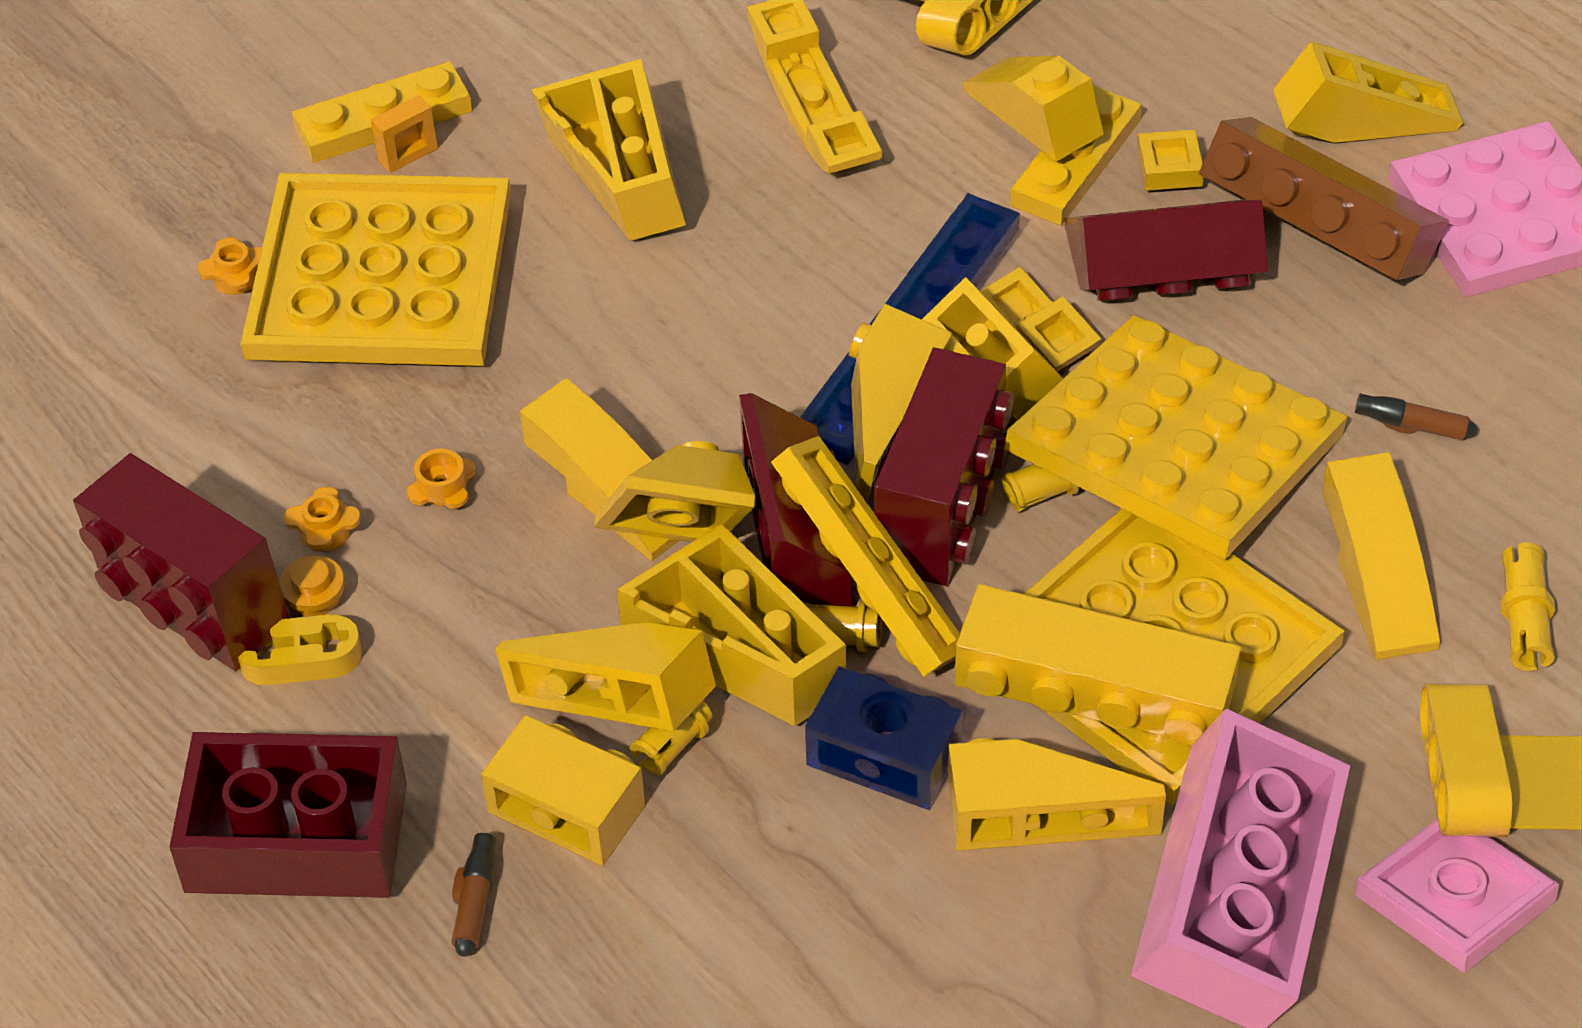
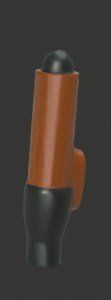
(1411, 417)
(471, 894)

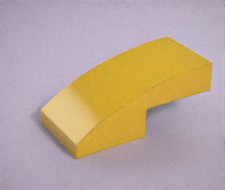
(1049, 326)

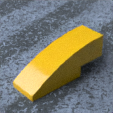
(588, 450)
(1380, 555)

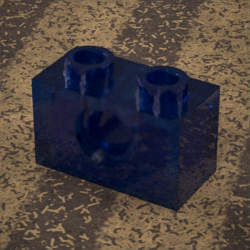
(849, 743)

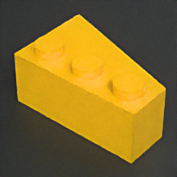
(615, 144)
(754, 628)

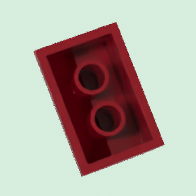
(1168, 247)
(784, 530)

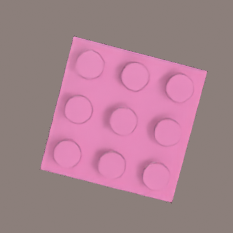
(1507, 205)

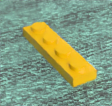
(869, 554)

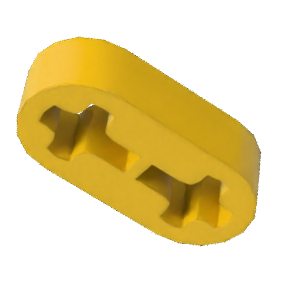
(300, 651)

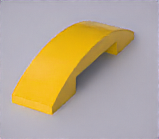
(808, 87)

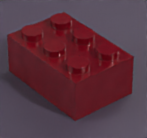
(945, 462)
(181, 561)
(289, 814)

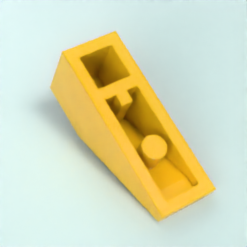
(1359, 99)
(1041, 101)
(885, 375)
(613, 673)
(1035, 796)

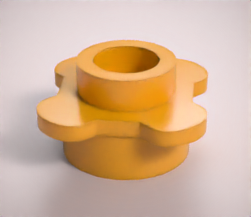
(231, 266)
(441, 479)
(323, 520)

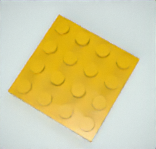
(378, 269)
(1177, 435)
(1170, 583)

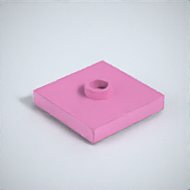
(1456, 893)

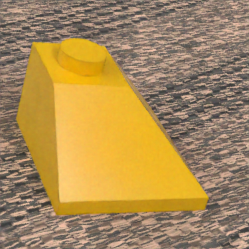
(681, 494)

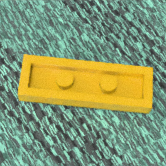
(345, 121)
(1056, 188)

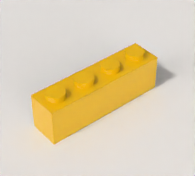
(1094, 665)

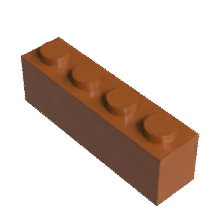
(1324, 197)

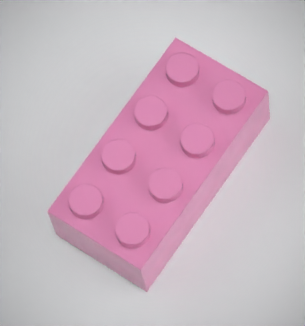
(1242, 872)

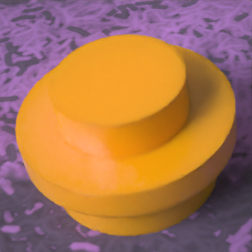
(312, 585)

